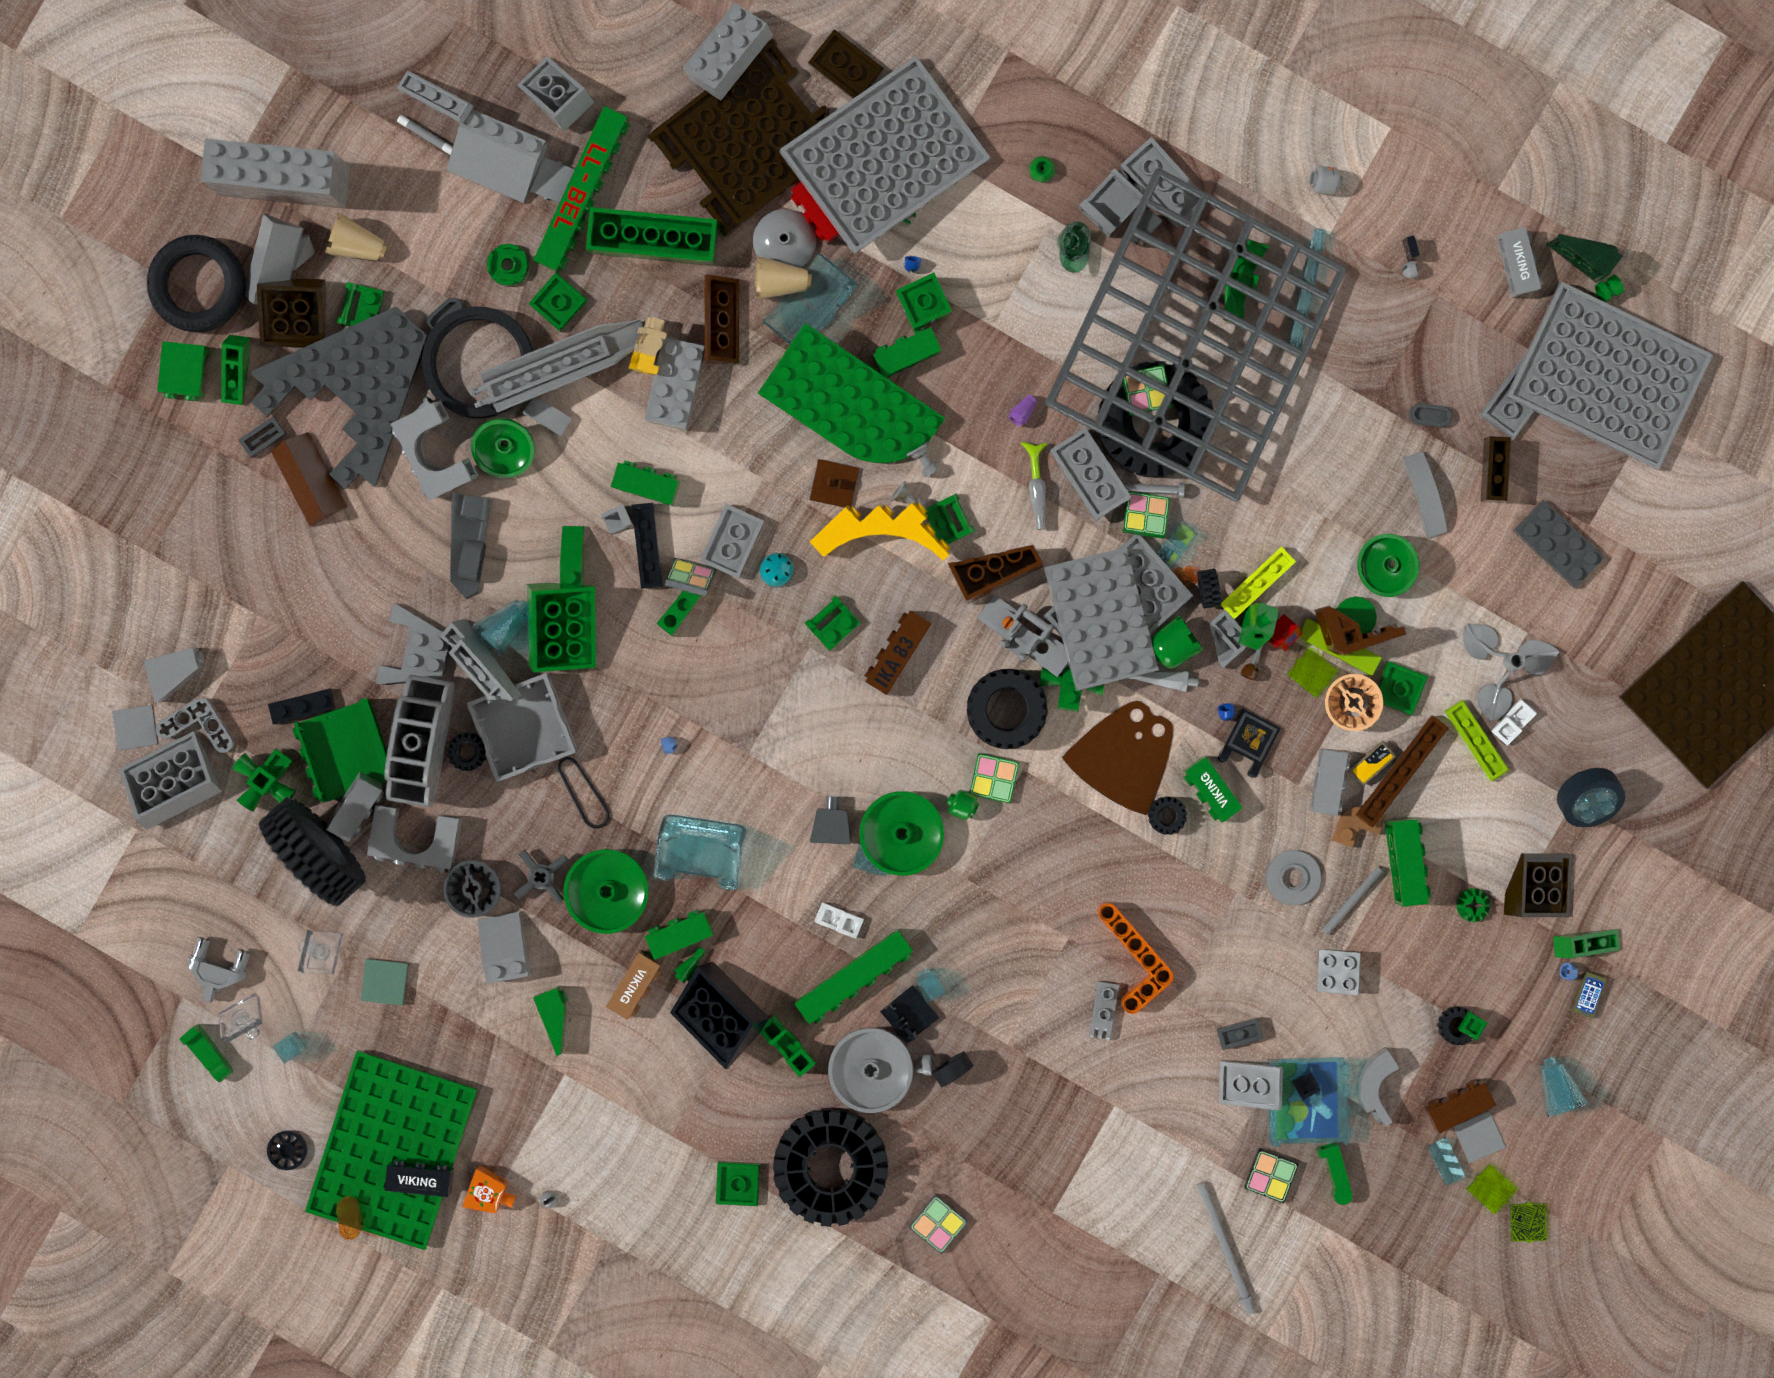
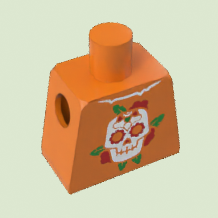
(487, 1192)

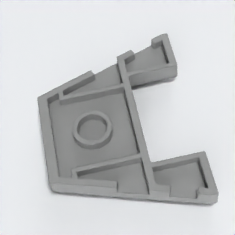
(424, 653)

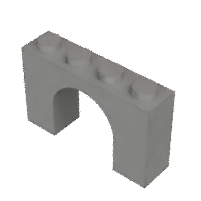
(410, 433)
(385, 844)

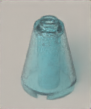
(502, 626)
(1559, 1088)

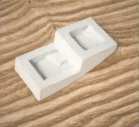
(1513, 721)
(839, 920)

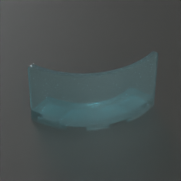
(815, 306)

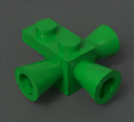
(1068, 698)
(264, 778)

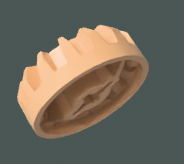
(1341, 687)

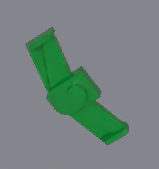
(1242, 272)

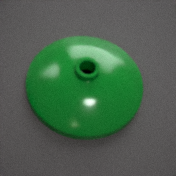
(499, 458)
(1375, 566)

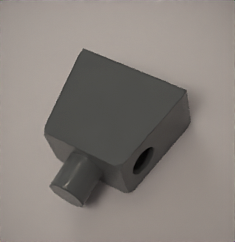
(831, 824)

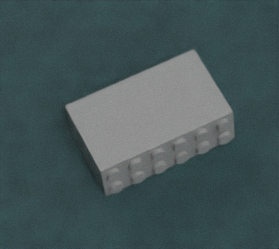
(275, 173)

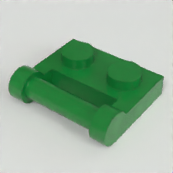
(368, 306)
(942, 522)
(837, 628)

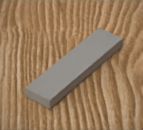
(435, 97)

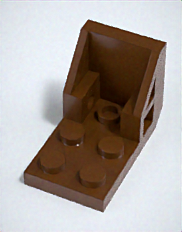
(1336, 626)

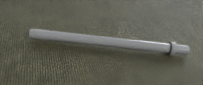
(1245, 1297)

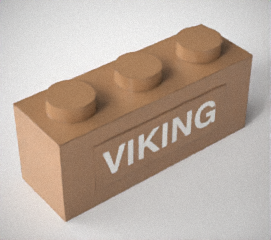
(634, 985)

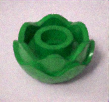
(1039, 175)

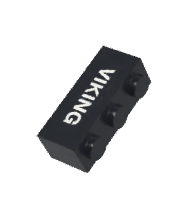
(419, 1178)

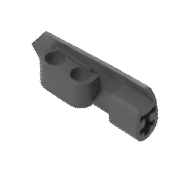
(468, 548)

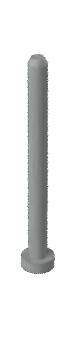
(1162, 489)

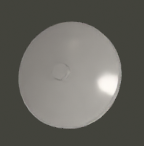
(870, 1070)

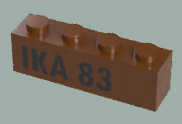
(898, 652)

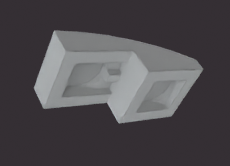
(547, 415)

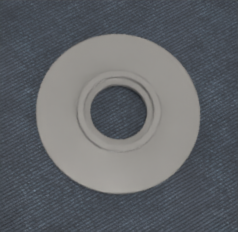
(1309, 870)

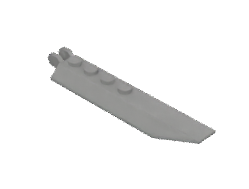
(557, 364)

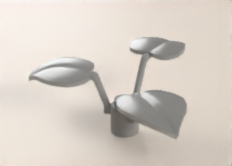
(1532, 655)

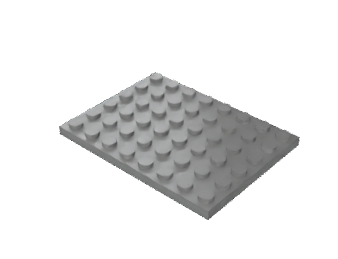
(884, 154)
(1609, 375)

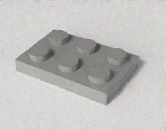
(732, 541)
(1250, 1085)

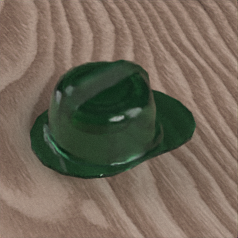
(1074, 246)

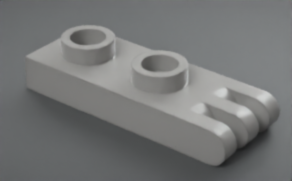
(1104, 1009)

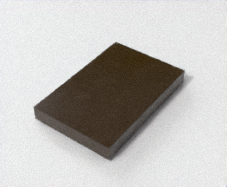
(845, 65)

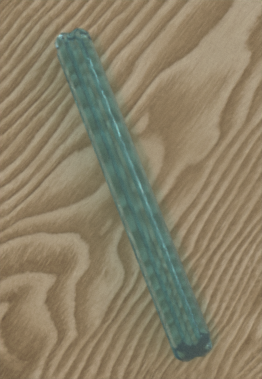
(1306, 297)

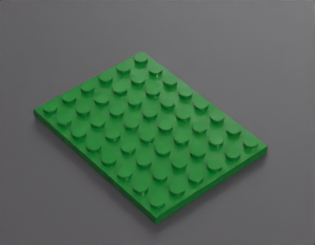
(382, 1117)

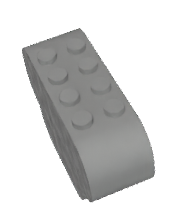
(419, 740)

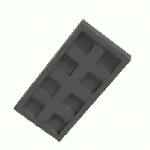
(1558, 544)

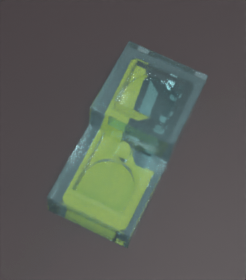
(1176, 544)

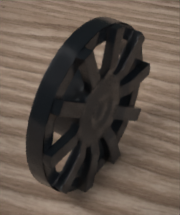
(287, 1150)

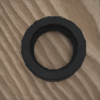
(952, 1069)

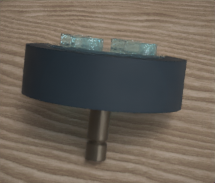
(1590, 797)

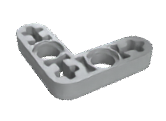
(203, 719)

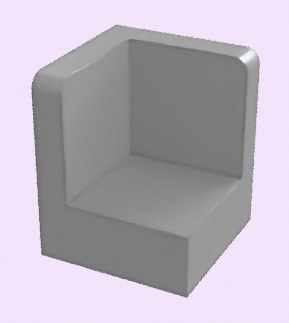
(617, 519)

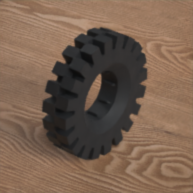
(830, 1129)

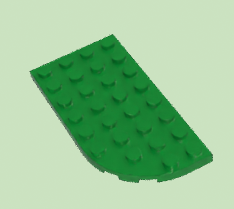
(848, 400)

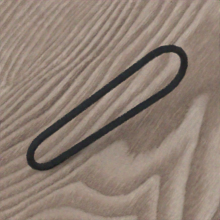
(591, 786)

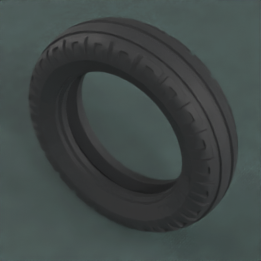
(158, 283)

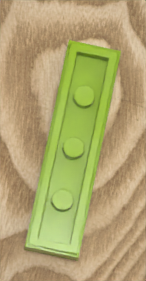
(1362, 659)
(1476, 740)

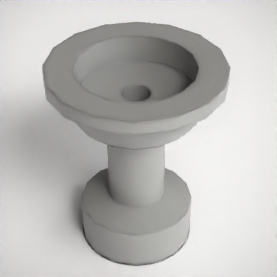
(920, 454)
(901, 494)

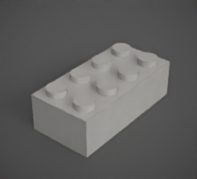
(727, 51)
(675, 384)

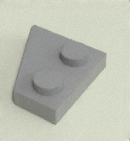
(1225, 637)

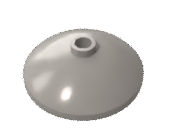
(800, 243)

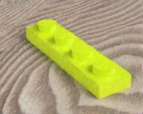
(1257, 582)

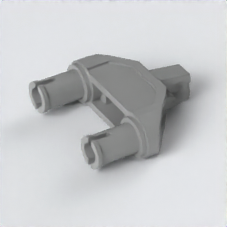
(214, 975)

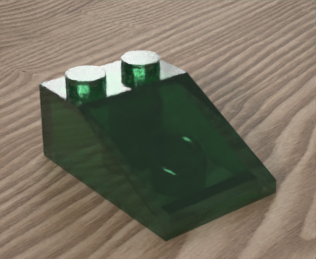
(1589, 256)

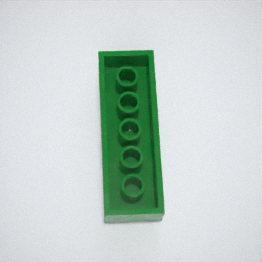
(652, 236)

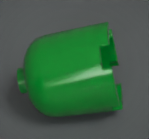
(1175, 644)

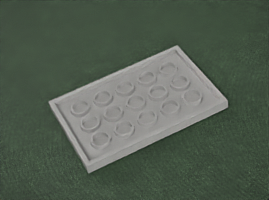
(1157, 585)
(1101, 619)

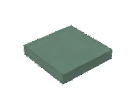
(384, 981)

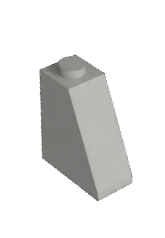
(172, 671)

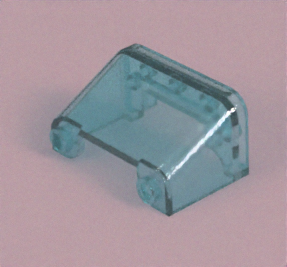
(700, 849)

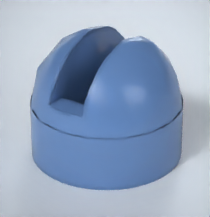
(669, 745)
(1564, 971)

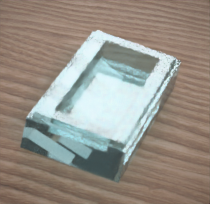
(1446, 1161)

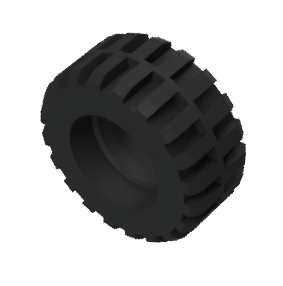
(1034, 718)

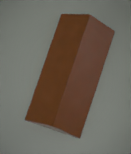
(721, 320)
(308, 478)

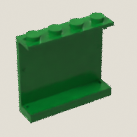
(340, 747)

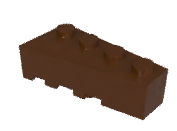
(991, 572)

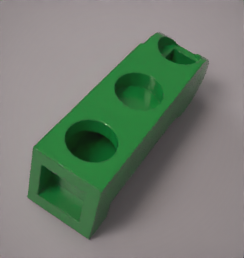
(678, 612)
(207, 1053)
(1341, 1188)

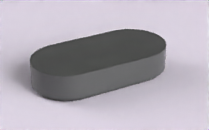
(443, 310)
(1430, 415)

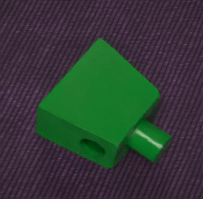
(1258, 625)

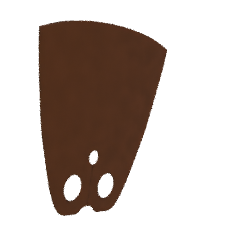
(1120, 764)

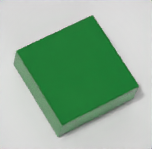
(1472, 1025)

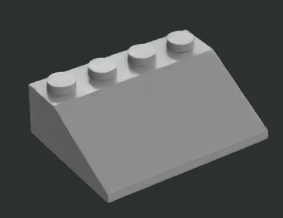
(496, 155)
(169, 781)

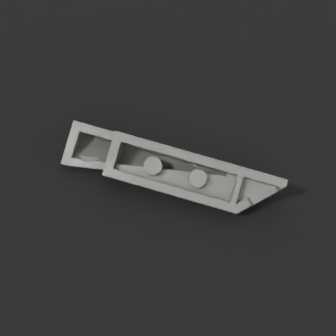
(478, 662)

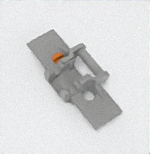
(1020, 640)

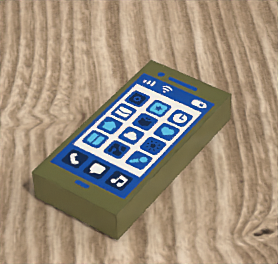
(1589, 995)

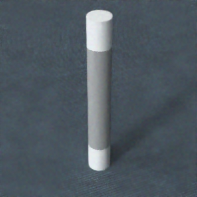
(425, 134)

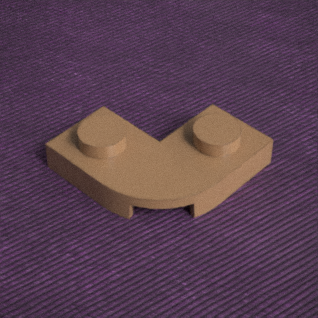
(1349, 825)

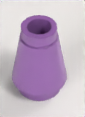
(1022, 411)

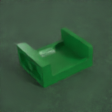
(182, 370)

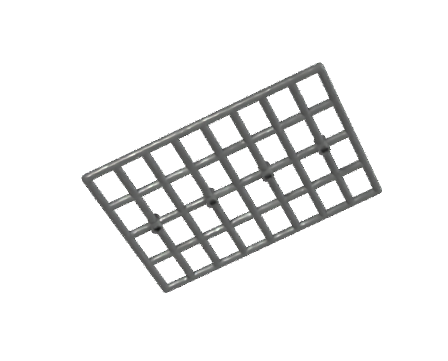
(1185, 363)

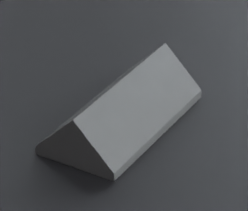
(273, 254)

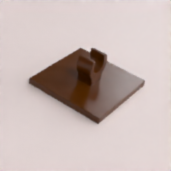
(834, 483)

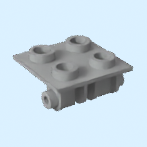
(1339, 972)

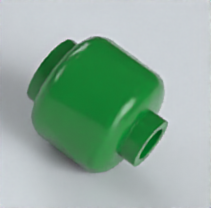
(962, 804)

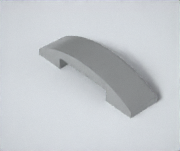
(1426, 494)

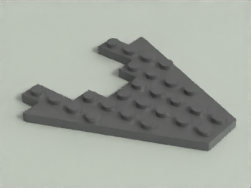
(368, 370)

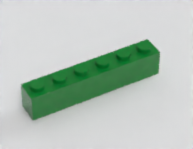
(854, 976)

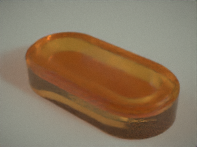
(349, 1218)

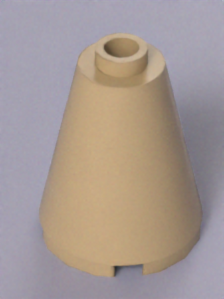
(354, 241)
(779, 278)

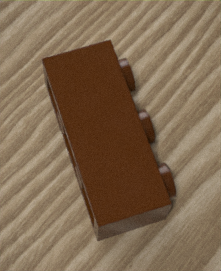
(1459, 1105)

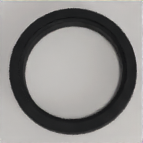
(437, 335)

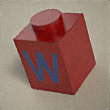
(1285, 633)

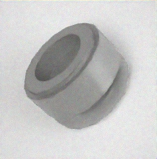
(927, 1064)

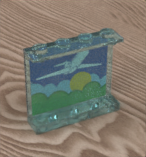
(1318, 1117)

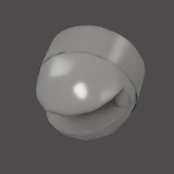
(1409, 270)
(546, 1195)

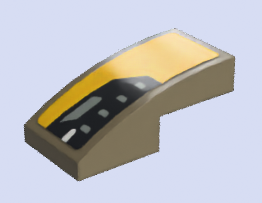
(1372, 762)

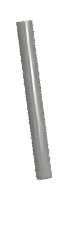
(1352, 900)

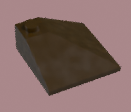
(292, 312)
(1540, 886)

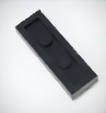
(301, 706)

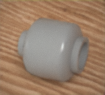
(1325, 180)

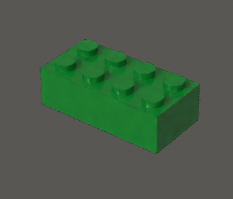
(1406, 861)

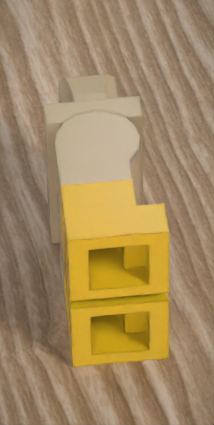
(647, 346)

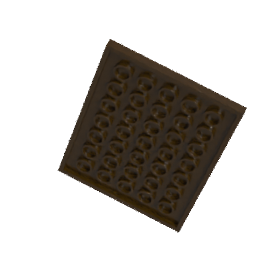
(1712, 687)

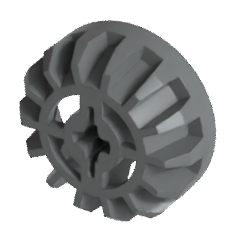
(477, 906)

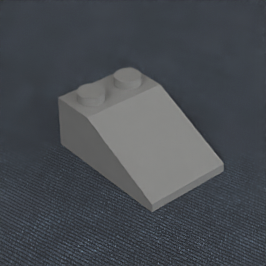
(556, 93)
(503, 948)

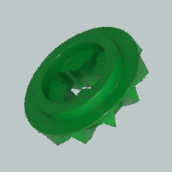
(1467, 898)

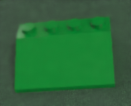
(561, 626)

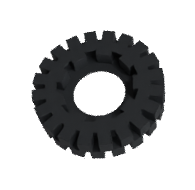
(1172, 448)

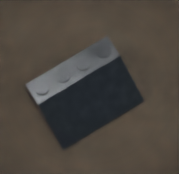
(718, 1014)

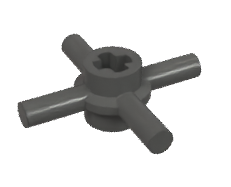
(535, 883)

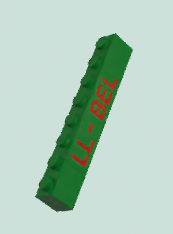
(581, 190)

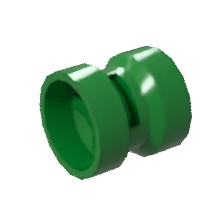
(1610, 288)

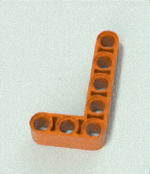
(1139, 954)

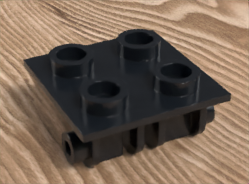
(909, 1014)

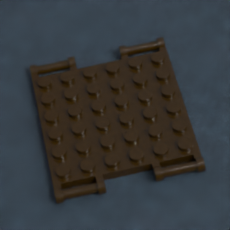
(739, 138)

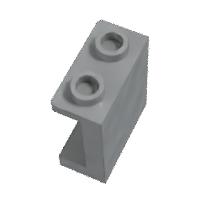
(1112, 202)

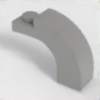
(1369, 1081)

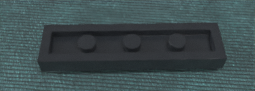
(647, 545)

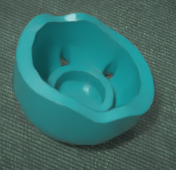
(778, 568)

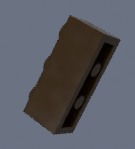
(1495, 469)

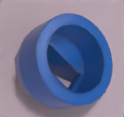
(913, 263)
(1226, 711)

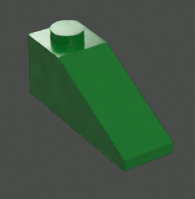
(234, 368)
(572, 555)
(1586, 943)
(552, 1010)

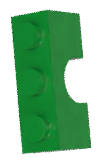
(788, 1045)

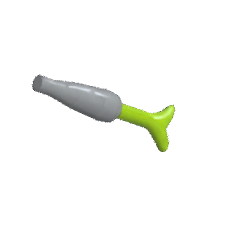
(1037, 485)

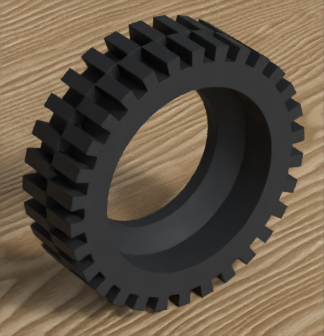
(312, 852)

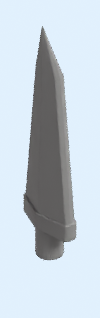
(1171, 679)

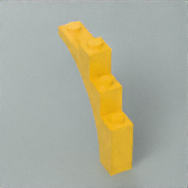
(907, 524)

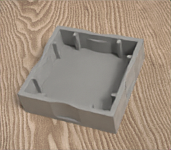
(525, 730)

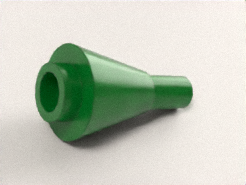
(687, 968)

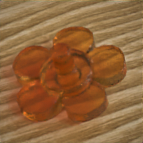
(1186, 576)

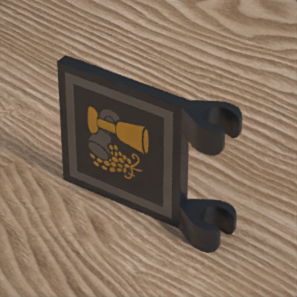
(1250, 738)

